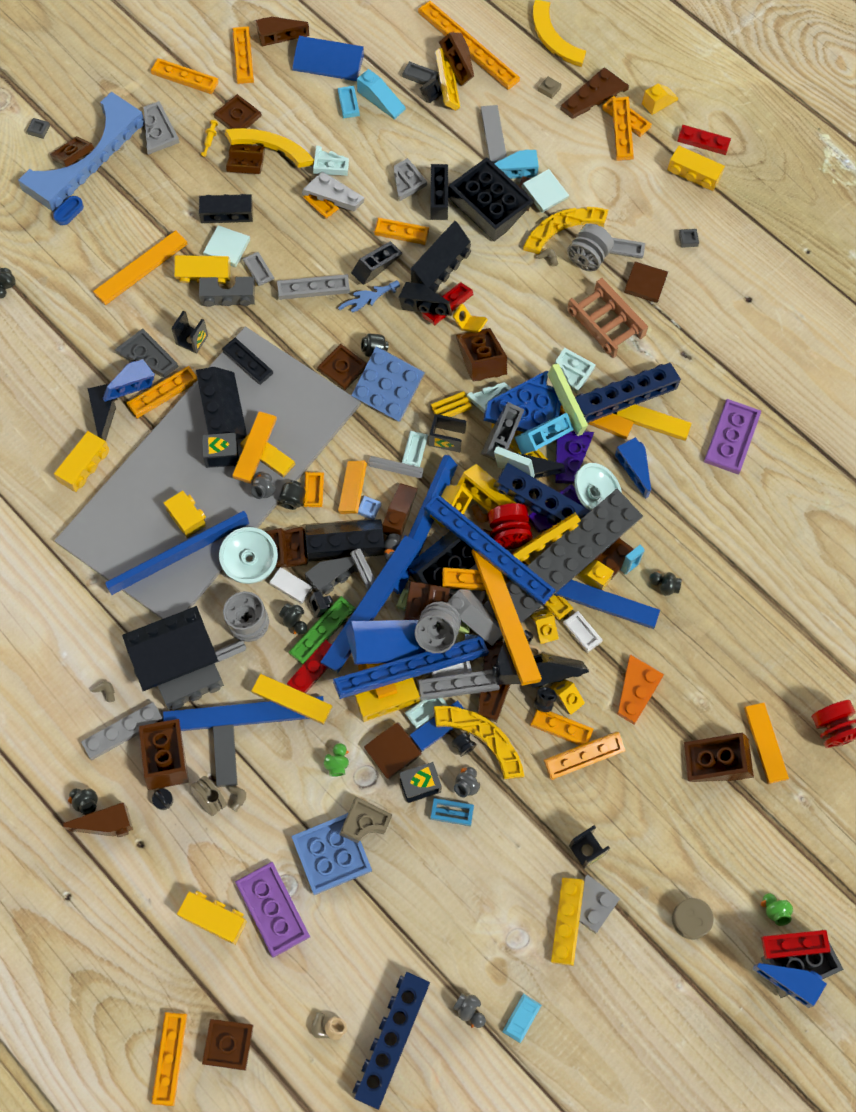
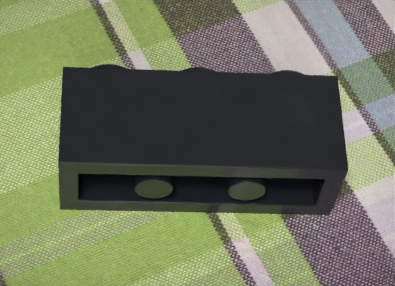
(439, 192)
(226, 208)

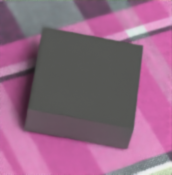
(38, 128)
(688, 238)

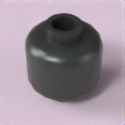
(370, 341)
(292, 495)

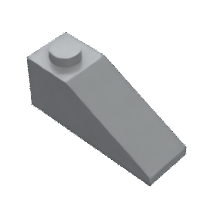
(476, 616)

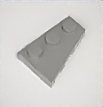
(159, 130)
(330, 189)

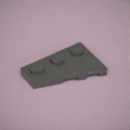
(145, 347)

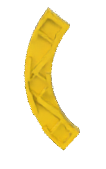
(551, 38)
(272, 141)
(561, 221)
(485, 731)

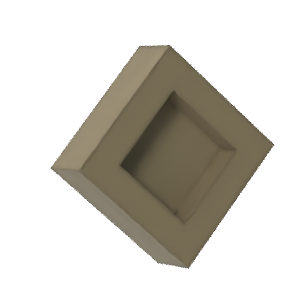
(549, 87)

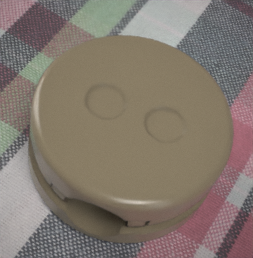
(208, 795)
(692, 918)

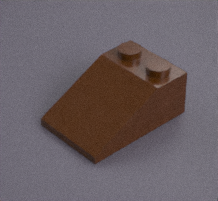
(482, 354)
(163, 754)
(719, 758)

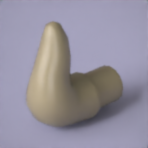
(550, 254)
(108, 688)
(240, 797)
(317, 1024)

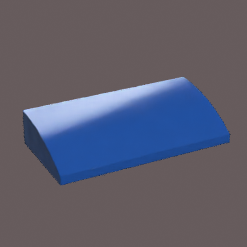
(328, 58)
(382, 640)

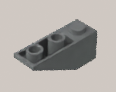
(330, 573)

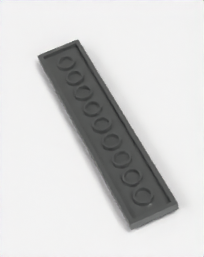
(575, 550)

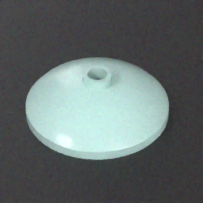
(594, 484)
(245, 543)

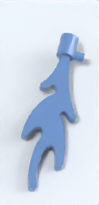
(366, 295)

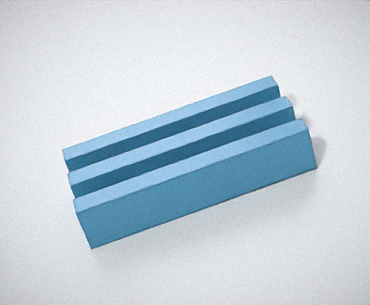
(470, 807)

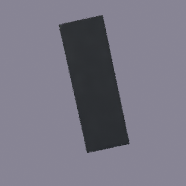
(247, 361)

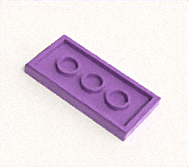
(732, 436)
(272, 909)

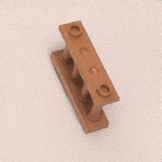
(614, 303)

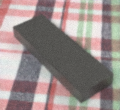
(225, 755)

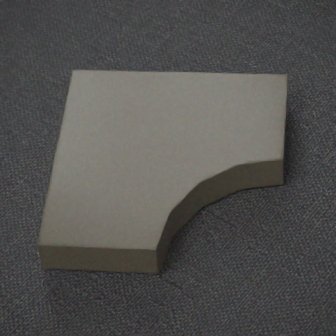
(364, 819)

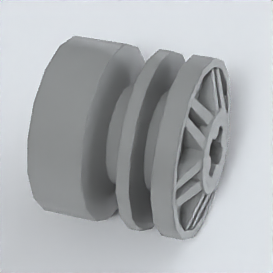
(590, 247)
(241, 608)
(436, 636)

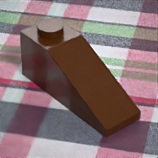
(278, 30)
(458, 56)
(399, 510)
(107, 822)

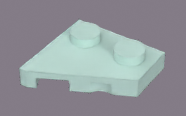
(330, 163)
(575, 368)
(481, 398)

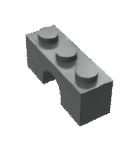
(240, 294)

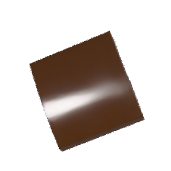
(245, 158)
(290, 546)
(422, 595)
(393, 750)

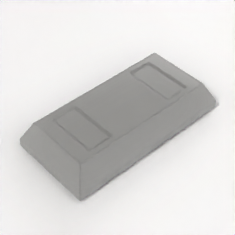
(628, 248)
(258, 269)

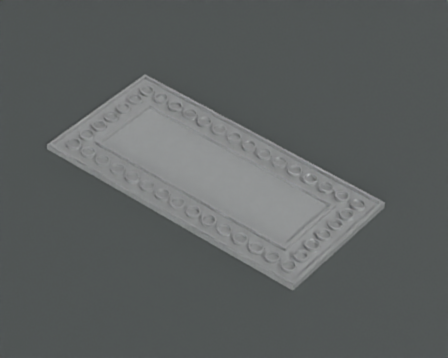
(128, 515)

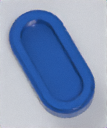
(68, 210)

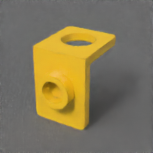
(469, 323)
(545, 626)
(569, 696)

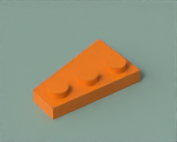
(638, 688)

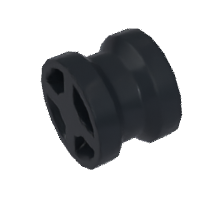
(545, 699)
(464, 744)

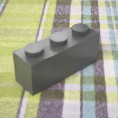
(191, 686)

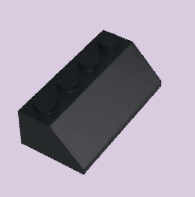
(442, 258)
(221, 402)
(339, 539)
(445, 553)

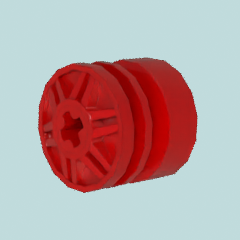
(510, 525)
(836, 720)

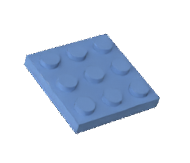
(388, 383)
(329, 856)

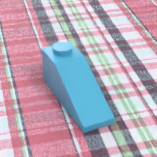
(378, 93)
(520, 164)
(544, 434)

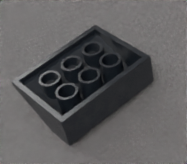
(489, 198)
(169, 648)

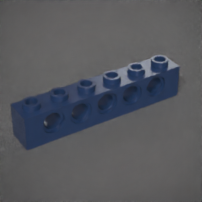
(628, 392)
(543, 493)
(418, 988)

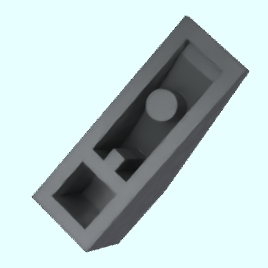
(503, 430)

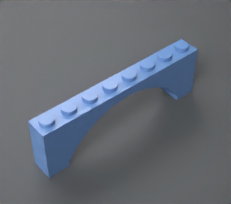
(55, 186)

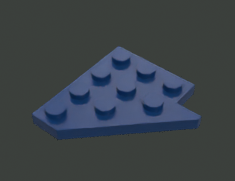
(533, 396)

